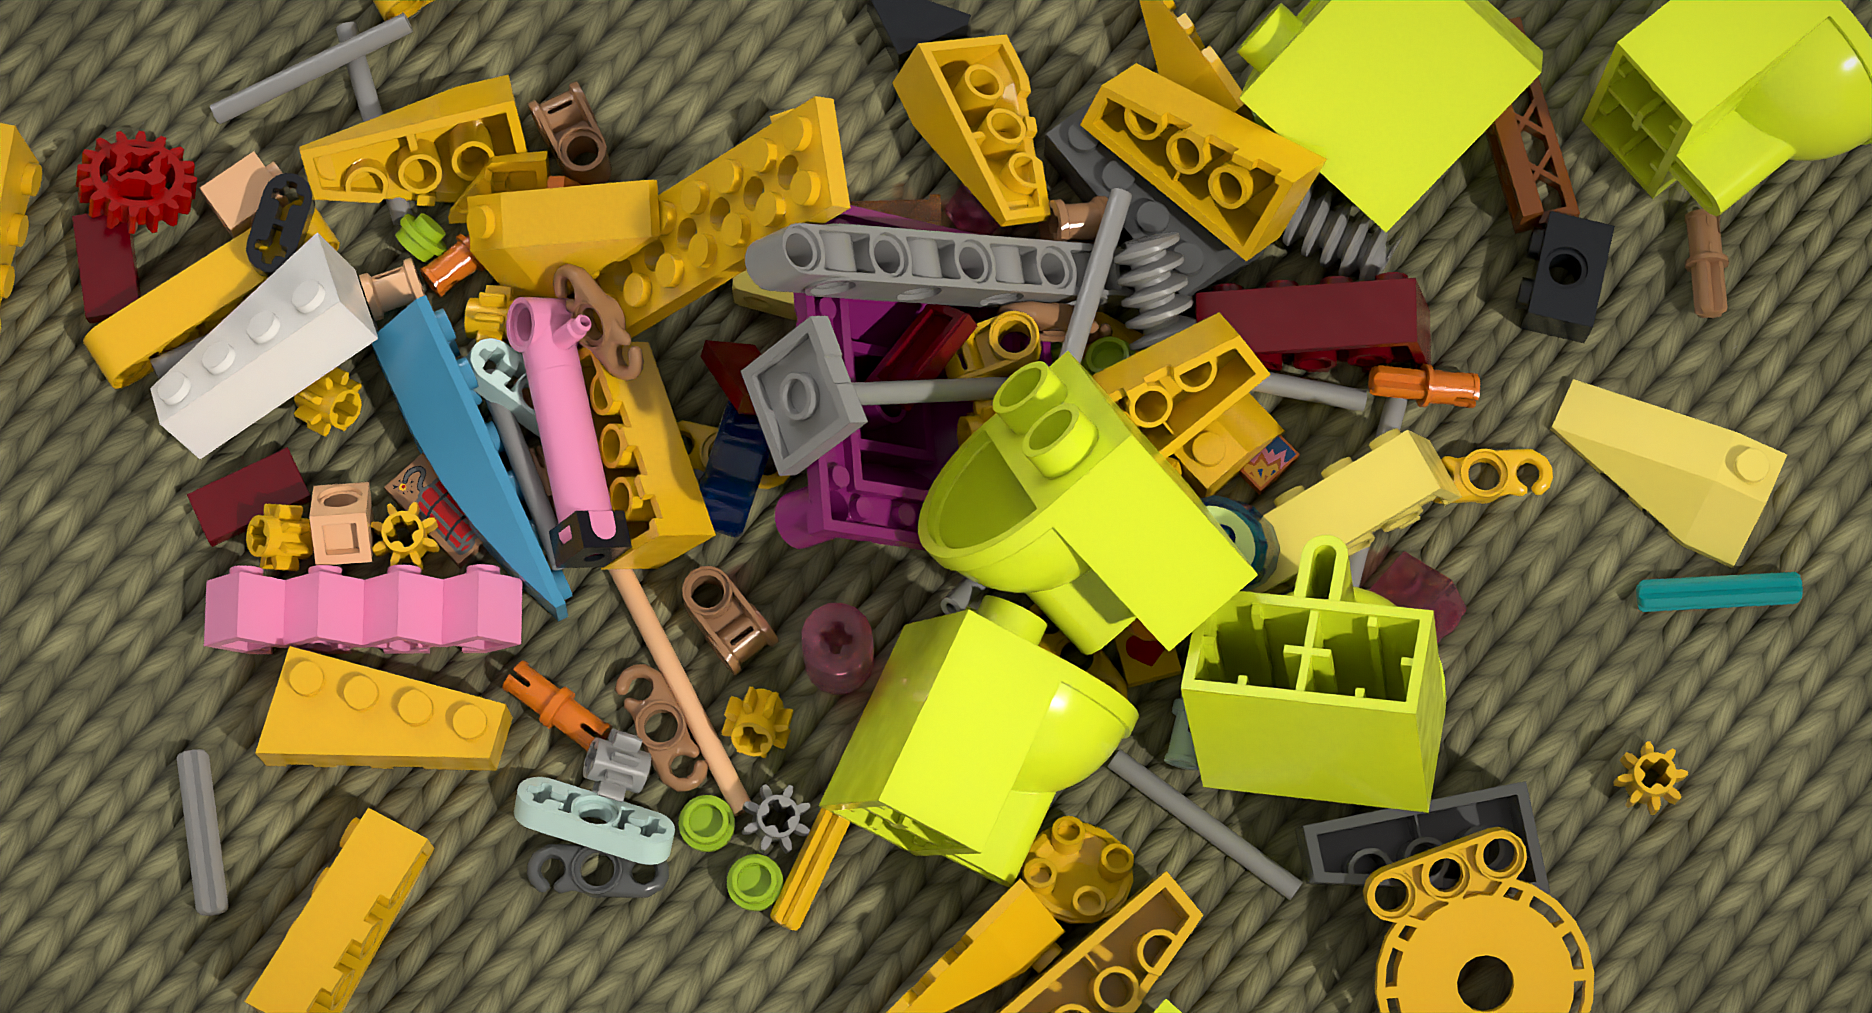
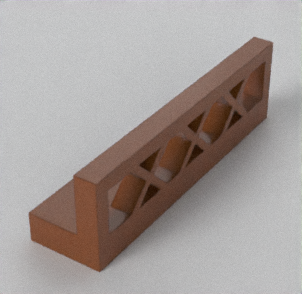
(1512, 164)

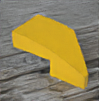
(504, 174)

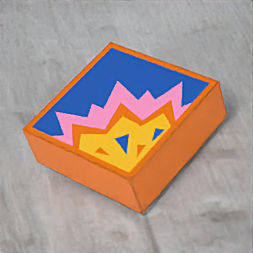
(1269, 464)

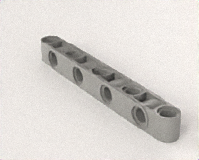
(925, 266)

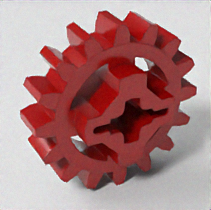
(136, 182)

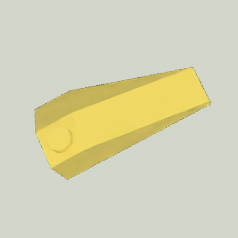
(1681, 470)

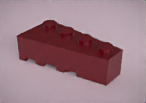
(1327, 321)

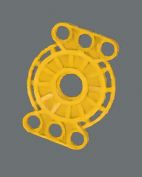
(1475, 922)

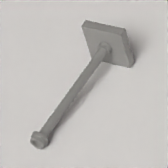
(812, 404)

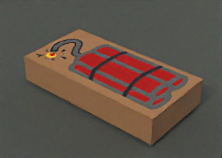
(421, 485)

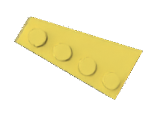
(1358, 499)

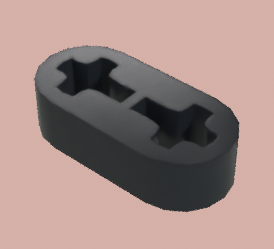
(268, 221)

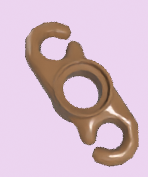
(1054, 320)
(605, 346)
(661, 701)

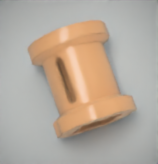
(392, 288)

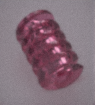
(831, 627)

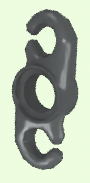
(573, 858)

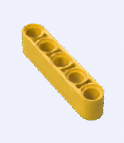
(184, 306)

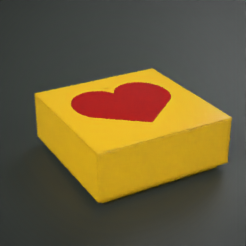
(1144, 660)

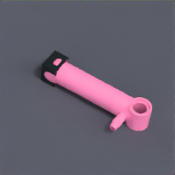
(587, 527)

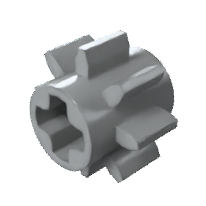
(617, 765)
(770, 833)

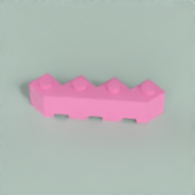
(340, 612)

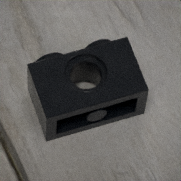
(1583, 250)

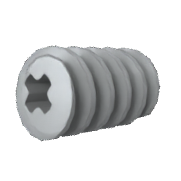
(1339, 237)
(1154, 288)

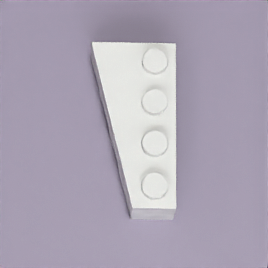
(266, 349)

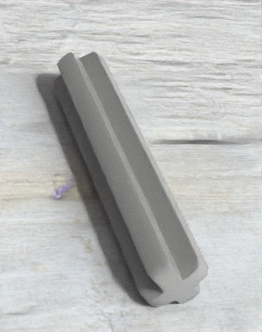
(202, 832)

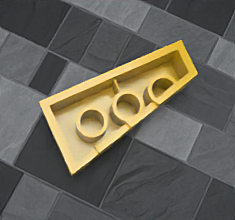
(1204, 157)
(645, 463)
(1118, 958)

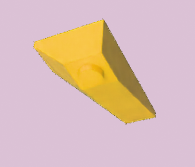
(1185, 59)
(975, 115)
(420, 150)
(534, 232)
(1225, 444)
(992, 952)

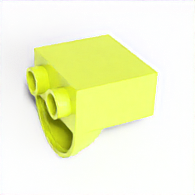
(1386, 88)
(1733, 94)
(1079, 515)
(1318, 691)
(974, 739)

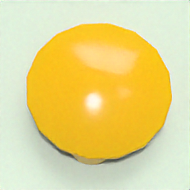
(1078, 871)

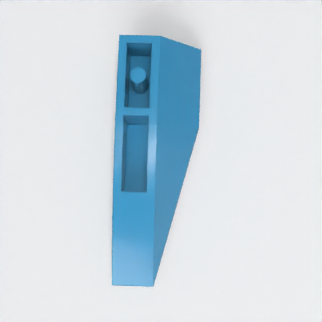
(446, 425)

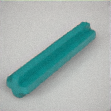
(1719, 591)

